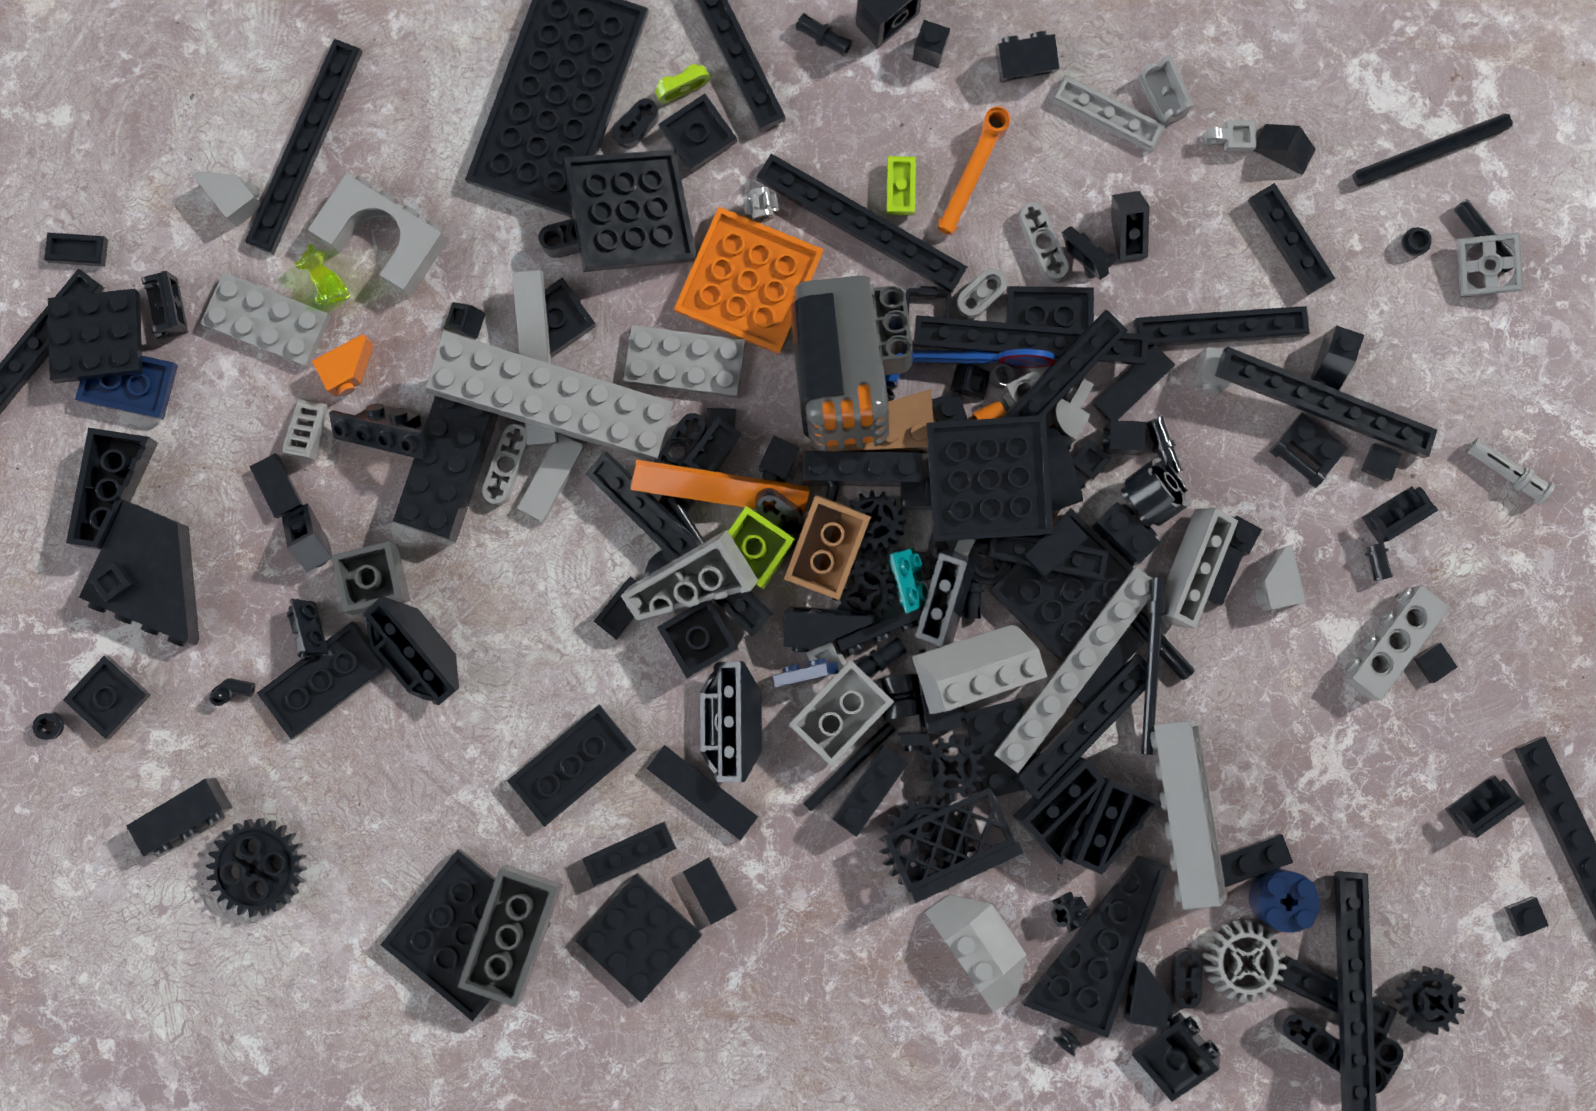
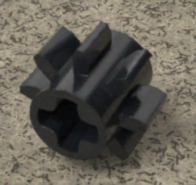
(1069, 911)

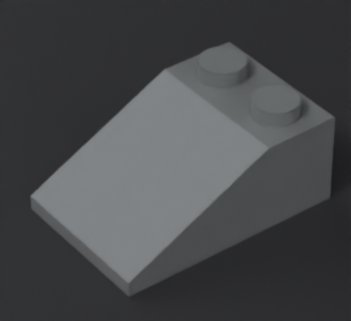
(841, 713)

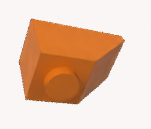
(344, 366)

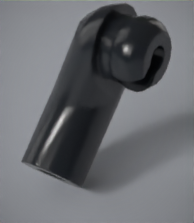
(229, 688)

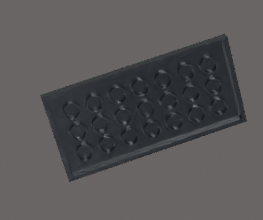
(556, 97)

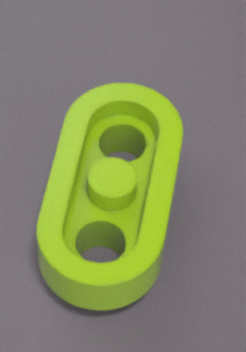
(675, 87)

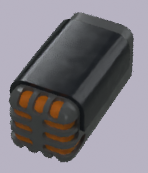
(843, 355)

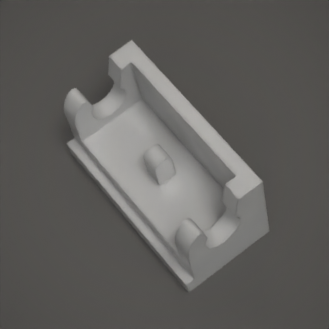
(1165, 91)

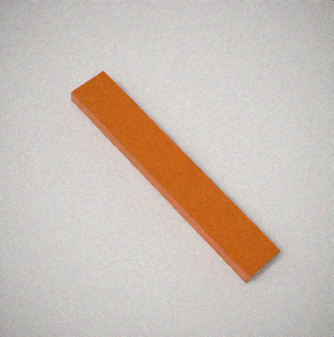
(710, 485)

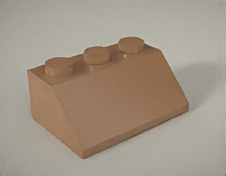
(827, 547)

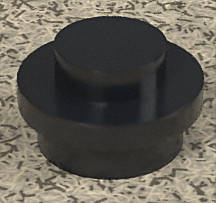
(1416, 241)

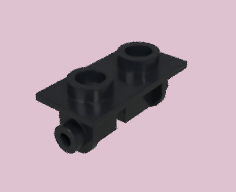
(306, 623)

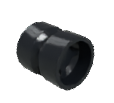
(900, 691)

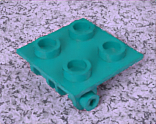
(912, 589)

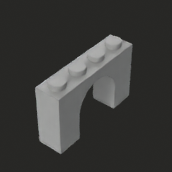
(355, 203)

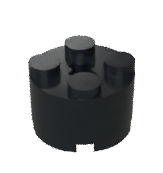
(1156, 492)

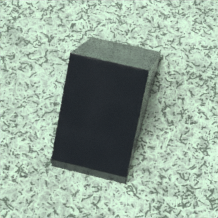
(1286, 146)

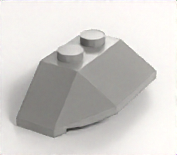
(981, 946)

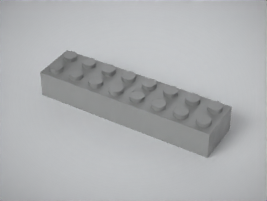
(548, 396)

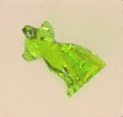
(328, 284)

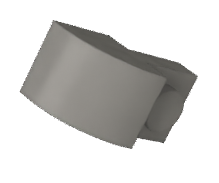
(1068, 415)

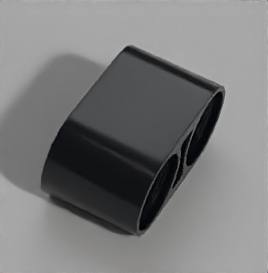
(565, 231)

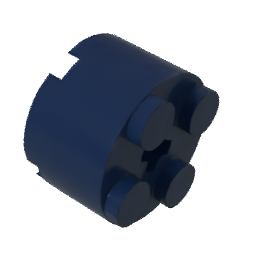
(1299, 909)

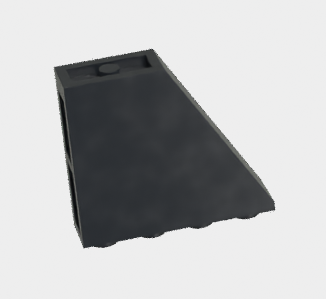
(159, 563)

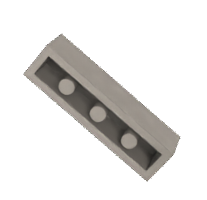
(1197, 566)

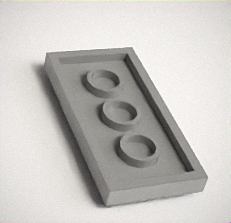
(265, 320)
(684, 361)

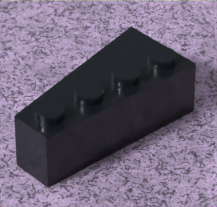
(107, 477)

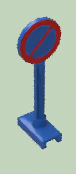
(1014, 358)

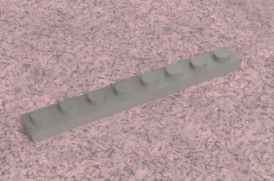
(1075, 670)

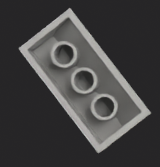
(978, 668)

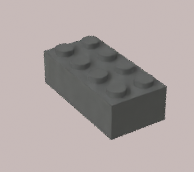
(510, 935)

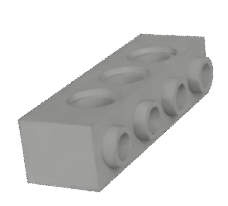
(1427, 612)

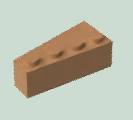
(906, 426)

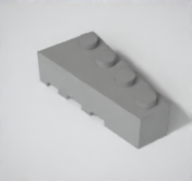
(695, 577)

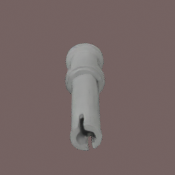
(1521, 478)

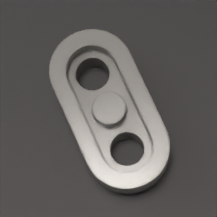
(981, 294)

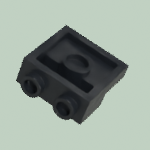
(1178, 1057)

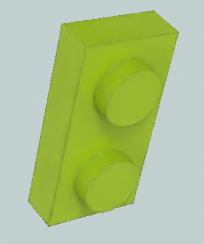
(901, 185)

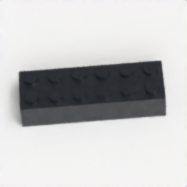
(444, 481)

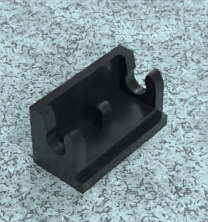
(165, 305)
(1399, 514)
(1484, 806)

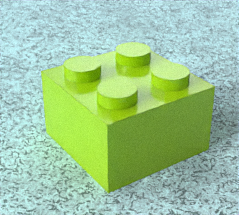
(761, 544)

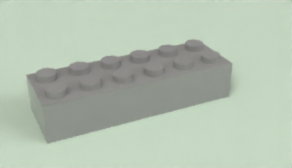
(1189, 815)

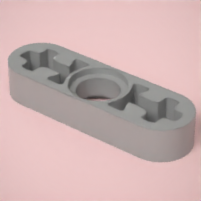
(1043, 220)
(490, 481)

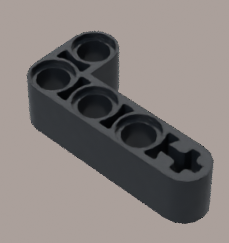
(1329, 1049)

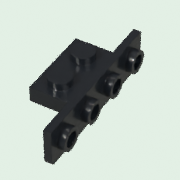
(381, 429)

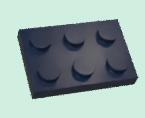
(137, 394)

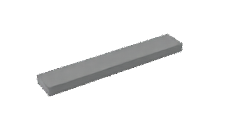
(533, 334)

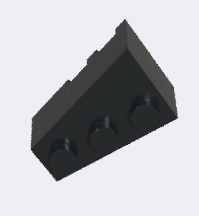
(1110, 825)

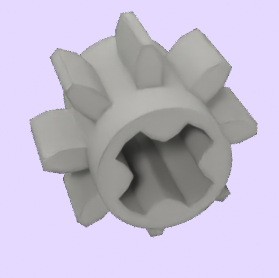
(760, 204)

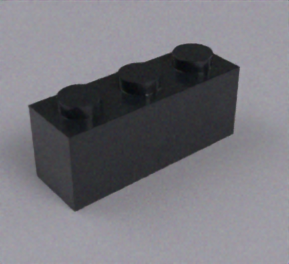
(946, 598)
(869, 790)
(180, 818)

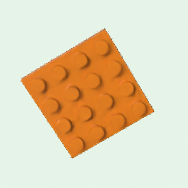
(747, 280)

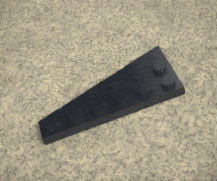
(1095, 966)

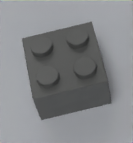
(369, 574)

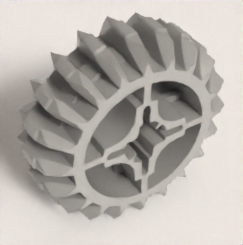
(1235, 968)

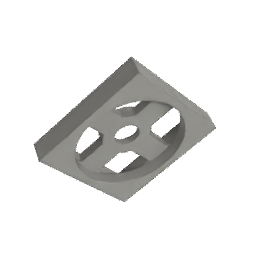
(1515, 284)

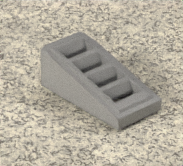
(295, 427)

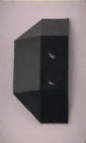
(412, 650)
(730, 721)

